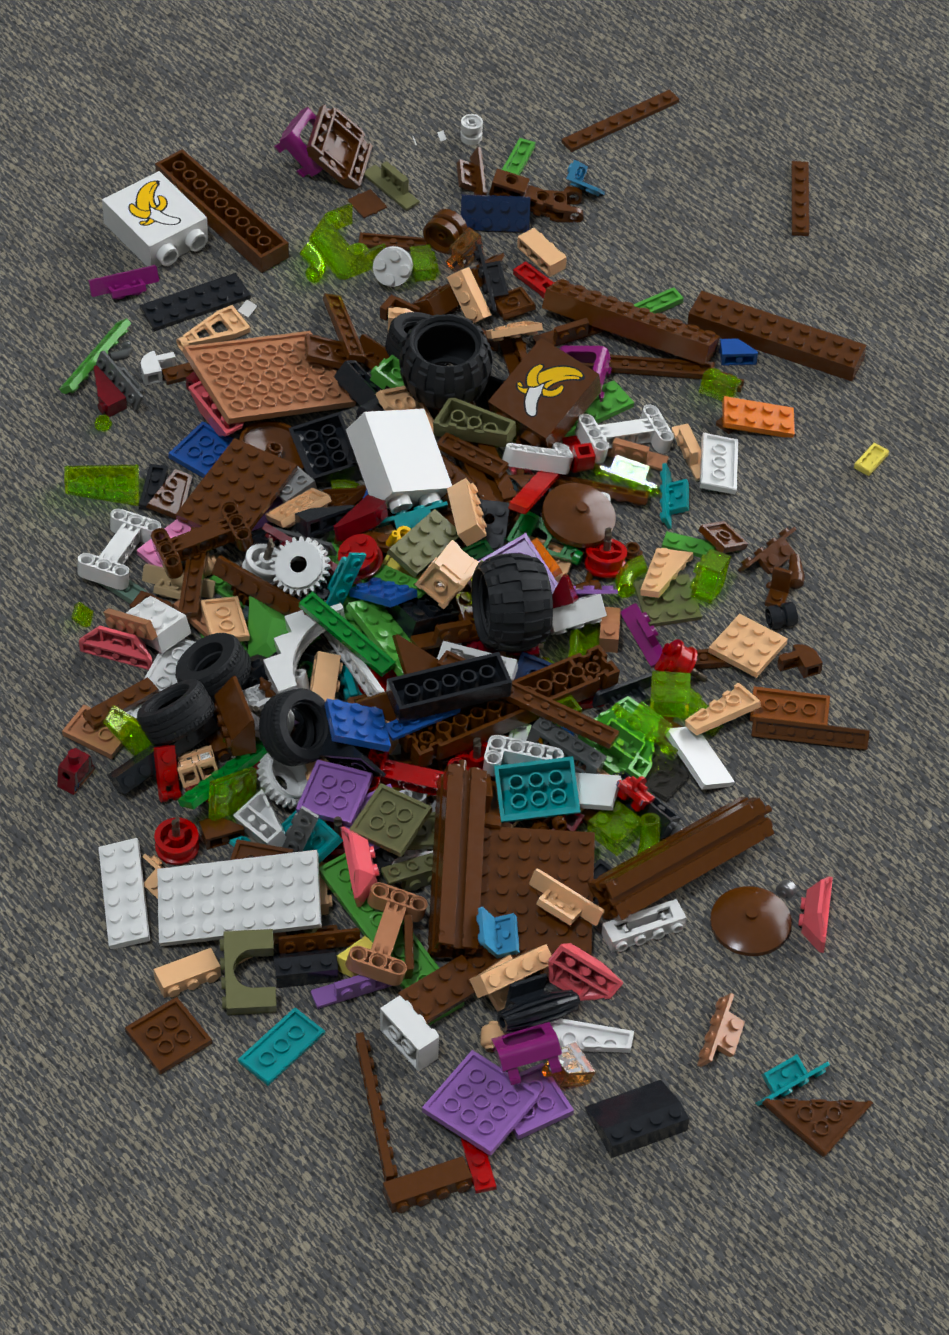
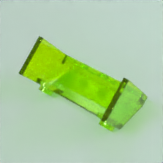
(340, 257)

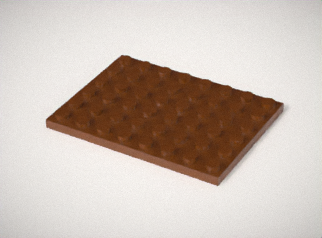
(507, 868)

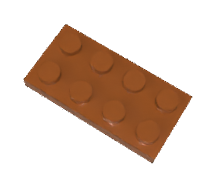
(791, 705)

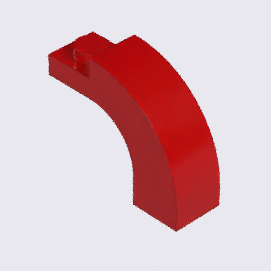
(583, 454)

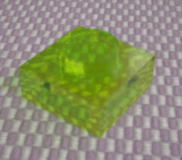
(82, 614)

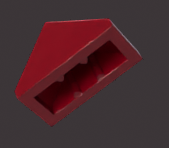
(564, 592)

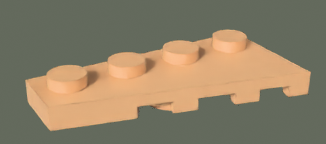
(663, 569)
(729, 707)

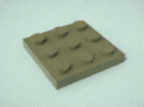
(672, 606)
(391, 819)

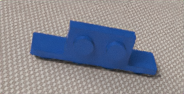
(398, 730)

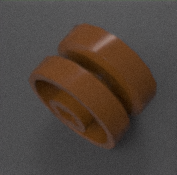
(443, 230)

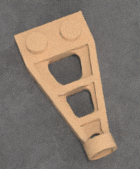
(228, 316)

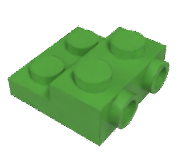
(387, 373)

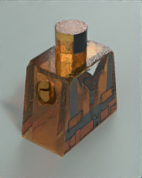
(463, 249)
(574, 1065)

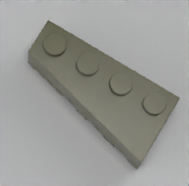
(473, 424)

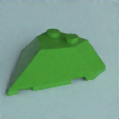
(263, 627)

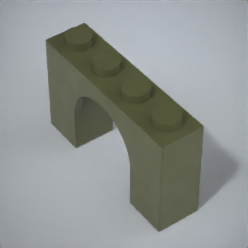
(237, 947)

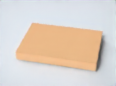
(225, 616)

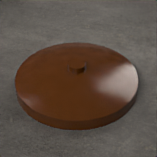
(272, 438)
(578, 515)
(750, 921)

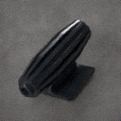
(530, 1005)

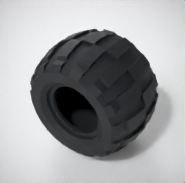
(449, 341)
(512, 602)

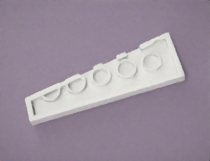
(592, 1036)

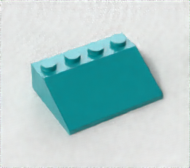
(537, 789)

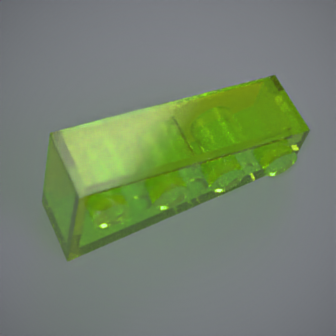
(104, 482)

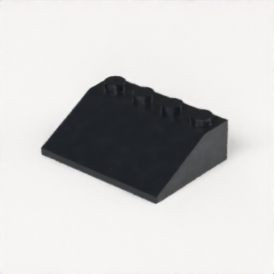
(324, 449)
(638, 1118)

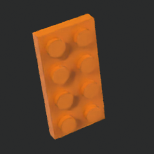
(758, 417)

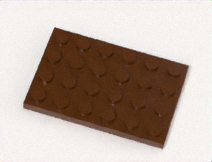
(242, 476)

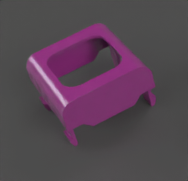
(293, 143)
(592, 354)
(525, 1048)

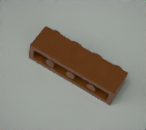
(427, 1185)

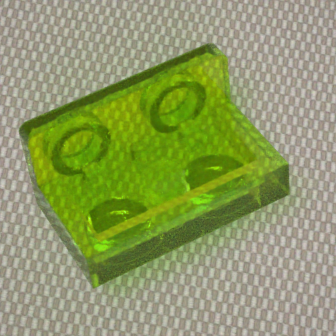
(718, 384)

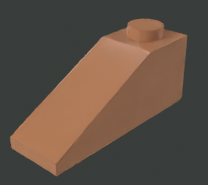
(610, 630)

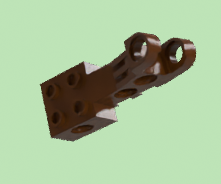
(544, 202)

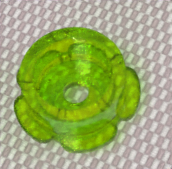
(103, 423)

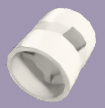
(471, 129)

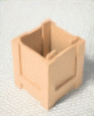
(447, 574)

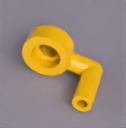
(396, 535)

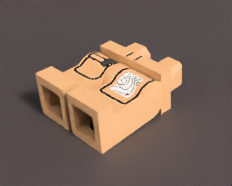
(196, 761)

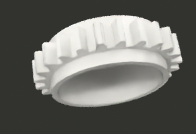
(307, 579)
(294, 778)

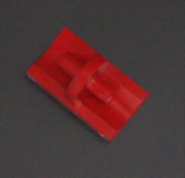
(636, 790)

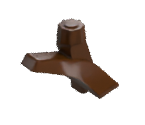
(520, 479)

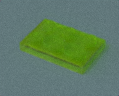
(231, 793)

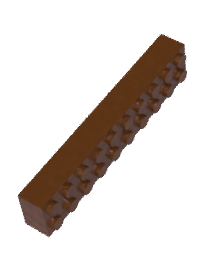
(225, 212)
(631, 321)
(778, 335)

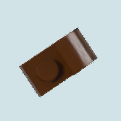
(802, 657)

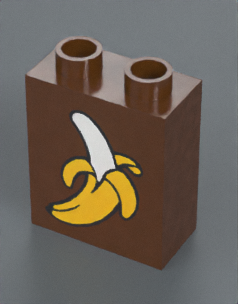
(546, 395)

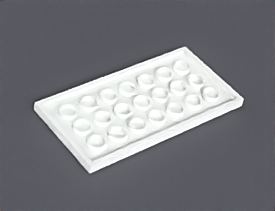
(238, 895)

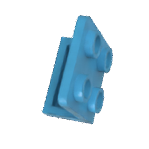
(576, 174)
(498, 934)

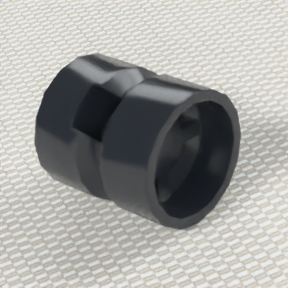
(782, 615)

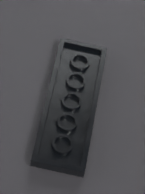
(195, 302)

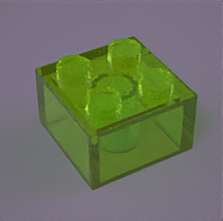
(710, 576)
(670, 693)
(615, 827)

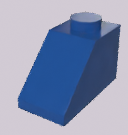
(736, 353)

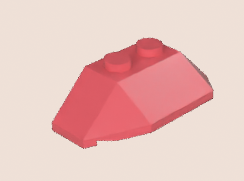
(210, 411)
(116, 646)
(360, 864)
(816, 913)
(585, 975)

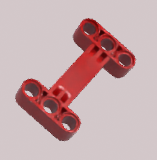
(406, 775)

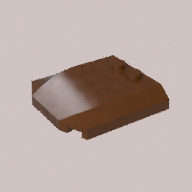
(339, 147)

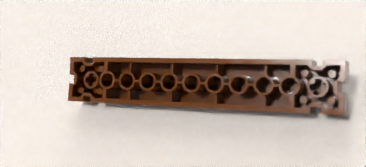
(572, 676)

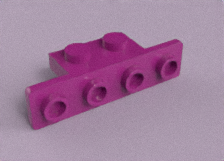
(124, 283)
(643, 633)

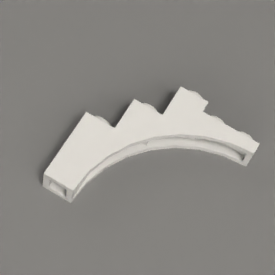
(290, 646)

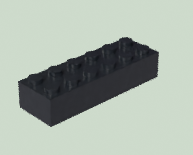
(448, 687)

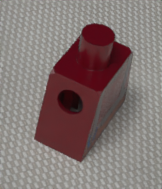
(74, 770)

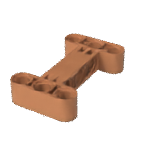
(394, 904)

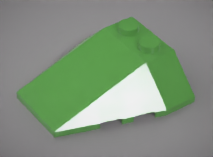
(630, 750)

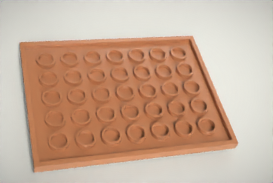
(265, 378)

